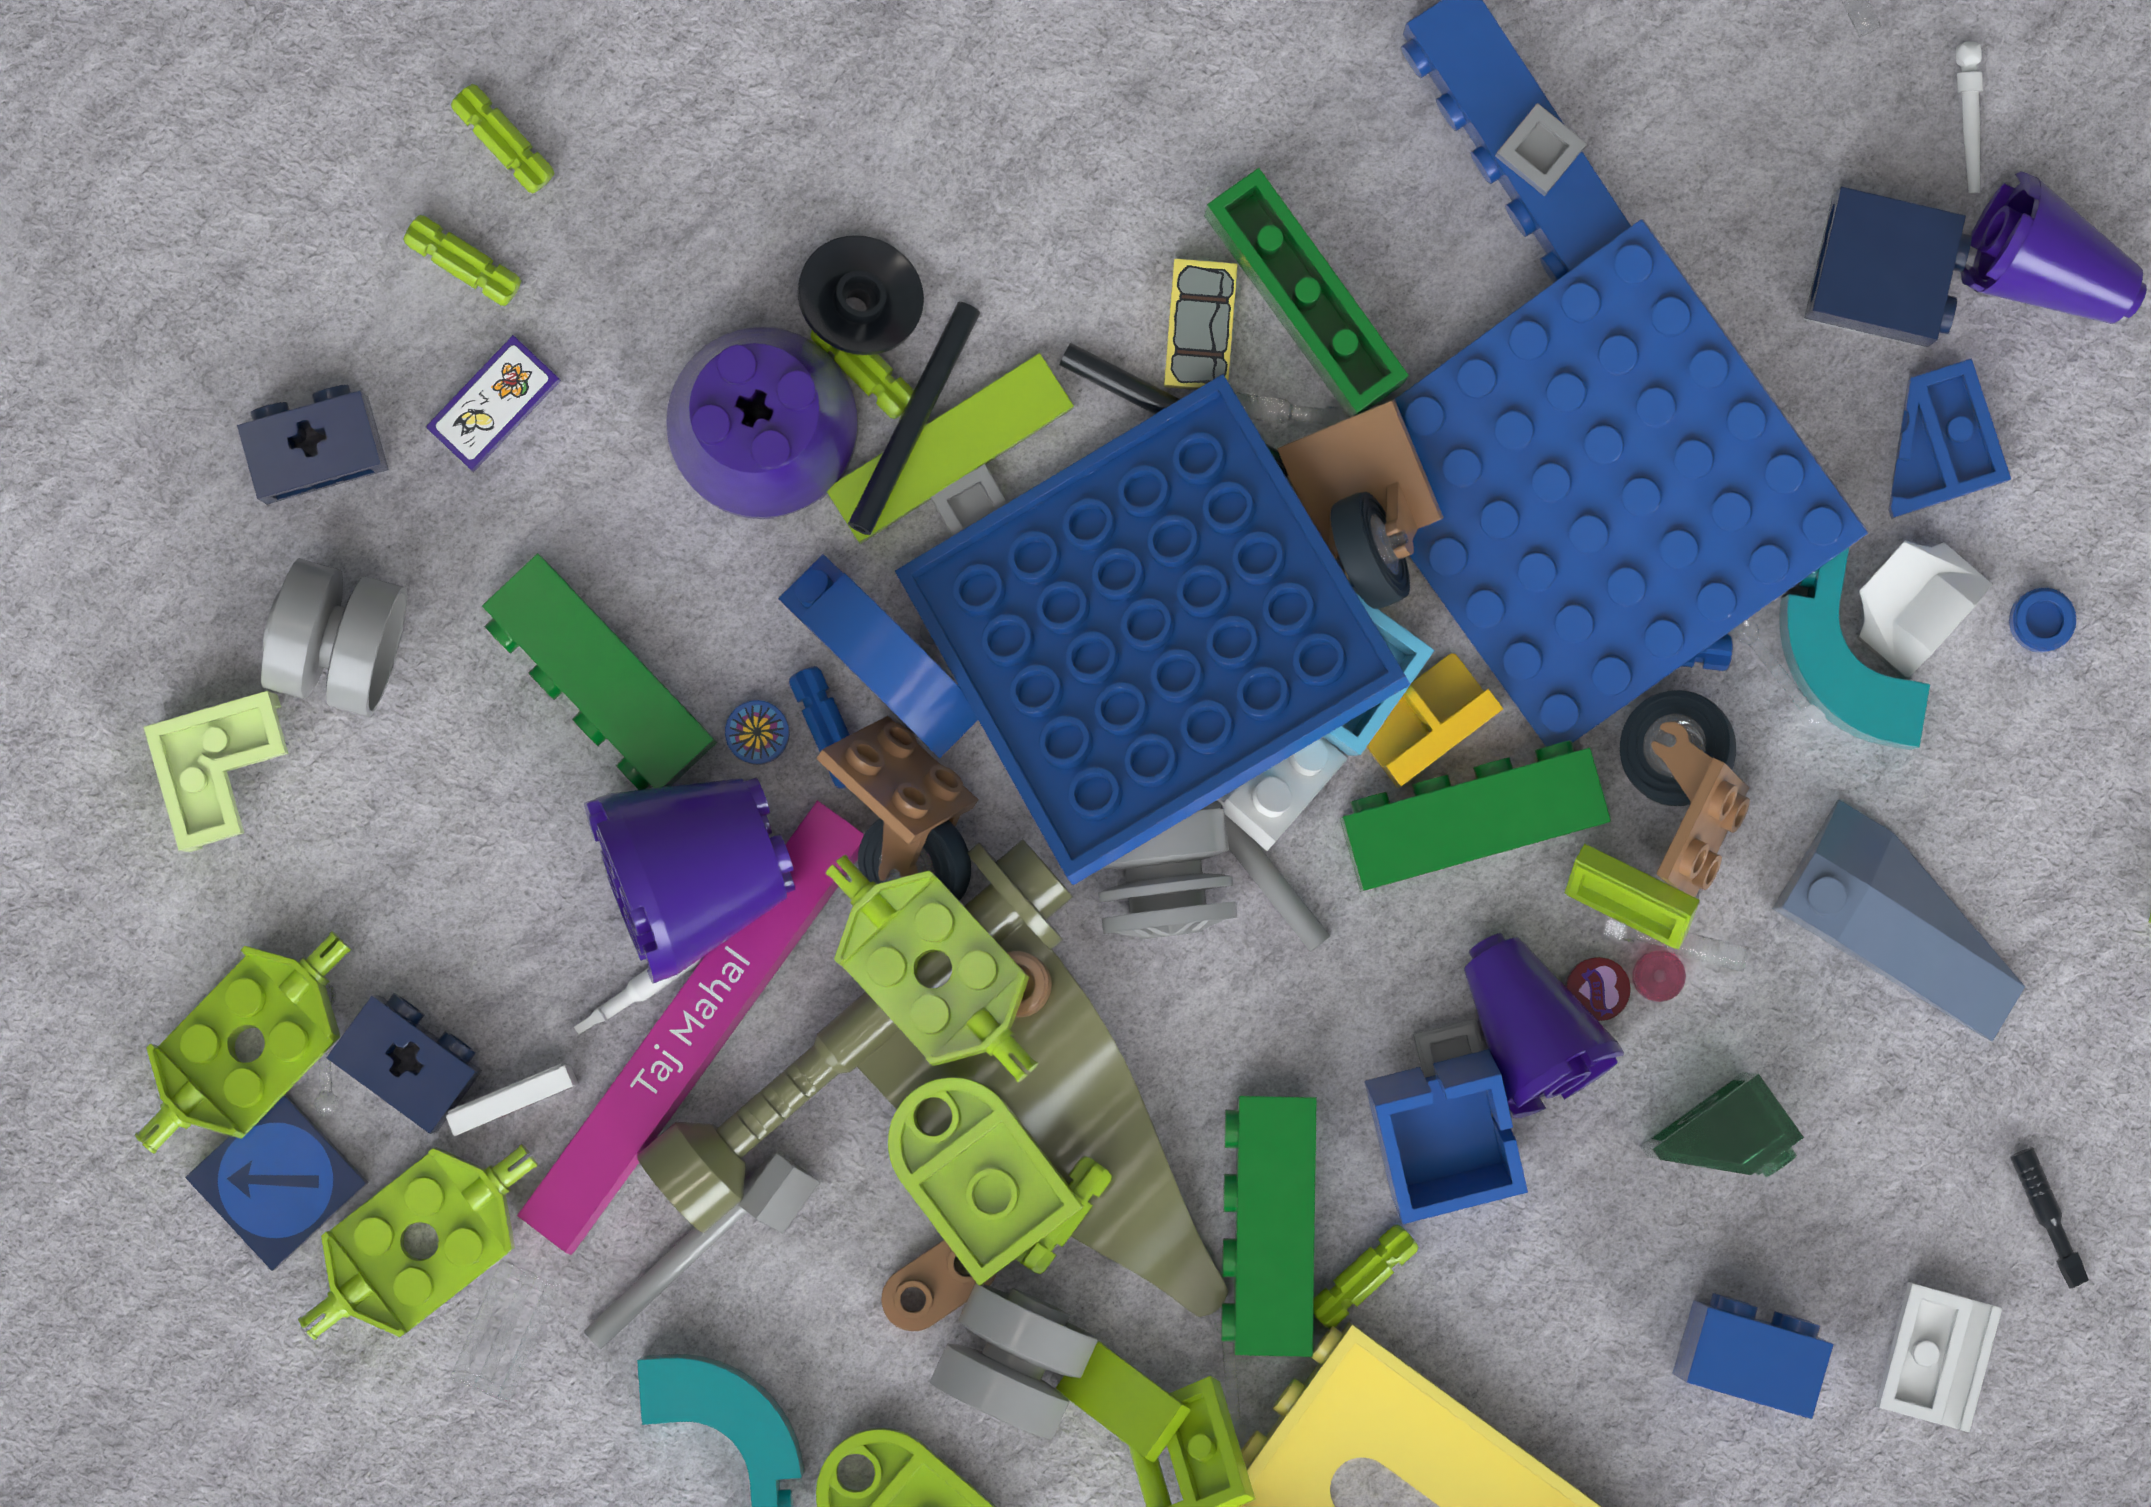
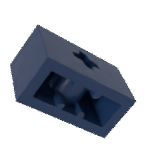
(347, 454)
(368, 1057)

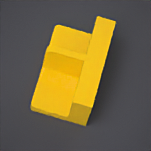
(1431, 719)

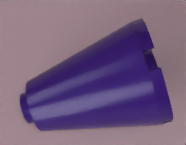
(2050, 256)
(1535, 1026)

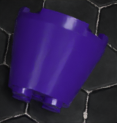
(777, 462)
(689, 866)

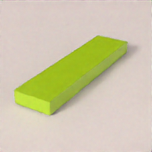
(962, 441)

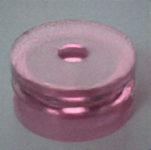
(1673, 978)

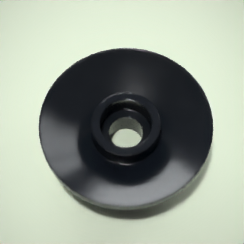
(866, 271)

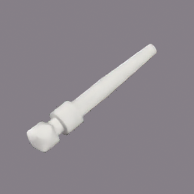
(1969, 85)

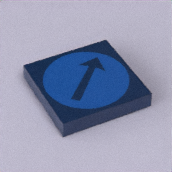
(277, 1182)

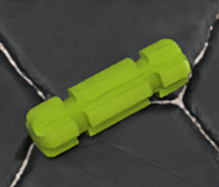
(502, 138)
(462, 260)
(873, 377)
(1087, 1180)
(1364, 1276)

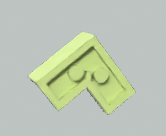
(194, 758)

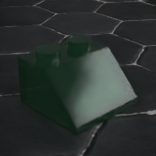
(1731, 1131)

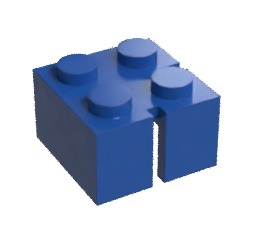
(1441, 1139)
(1752, 1358)

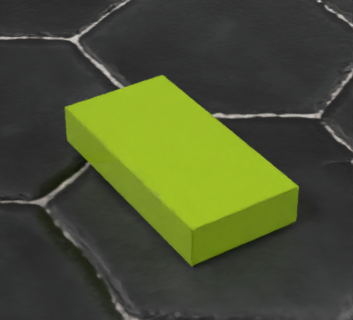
(1631, 896)
(1125, 1402)

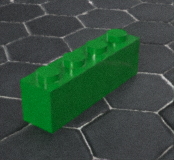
(1305, 294)
(599, 674)
(1474, 818)
(1272, 1226)

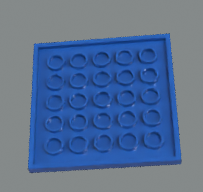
(1611, 488)
(1150, 629)

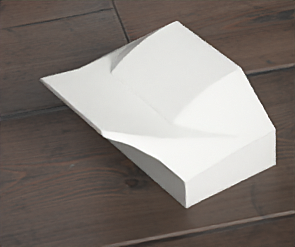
(1917, 603)

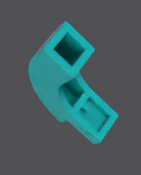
(1833, 679)
(731, 1402)

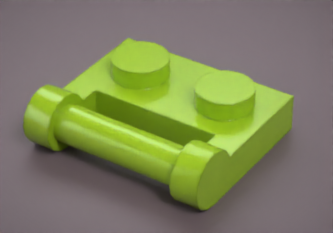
(1202, 1455)

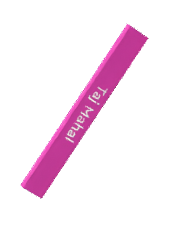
(686, 1041)

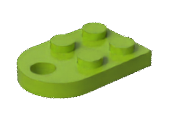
(981, 1178)
(904, 1475)

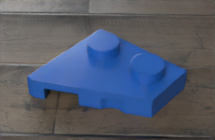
(1945, 441)

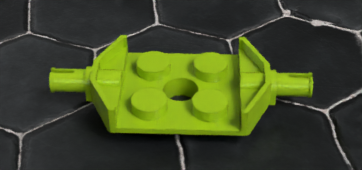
(881, 950)
(198, 1063)
(366, 1252)

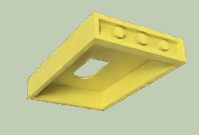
(1384, 1410)

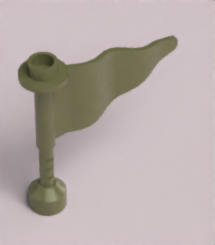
(1070, 1104)

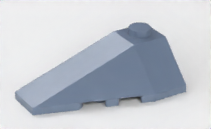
(1886, 911)

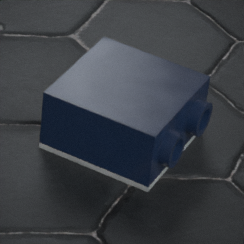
(1887, 268)

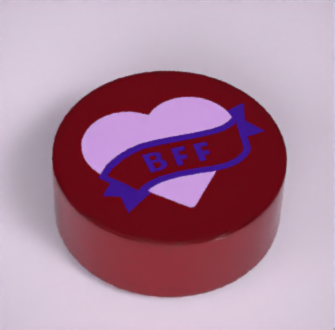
(1600, 986)

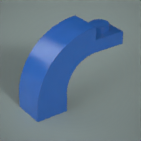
(880, 655)

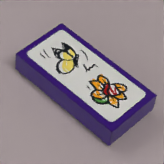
(493, 403)

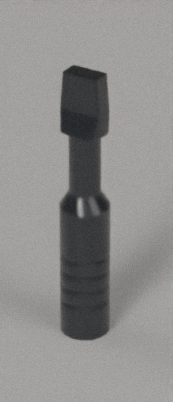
(2048, 1214)

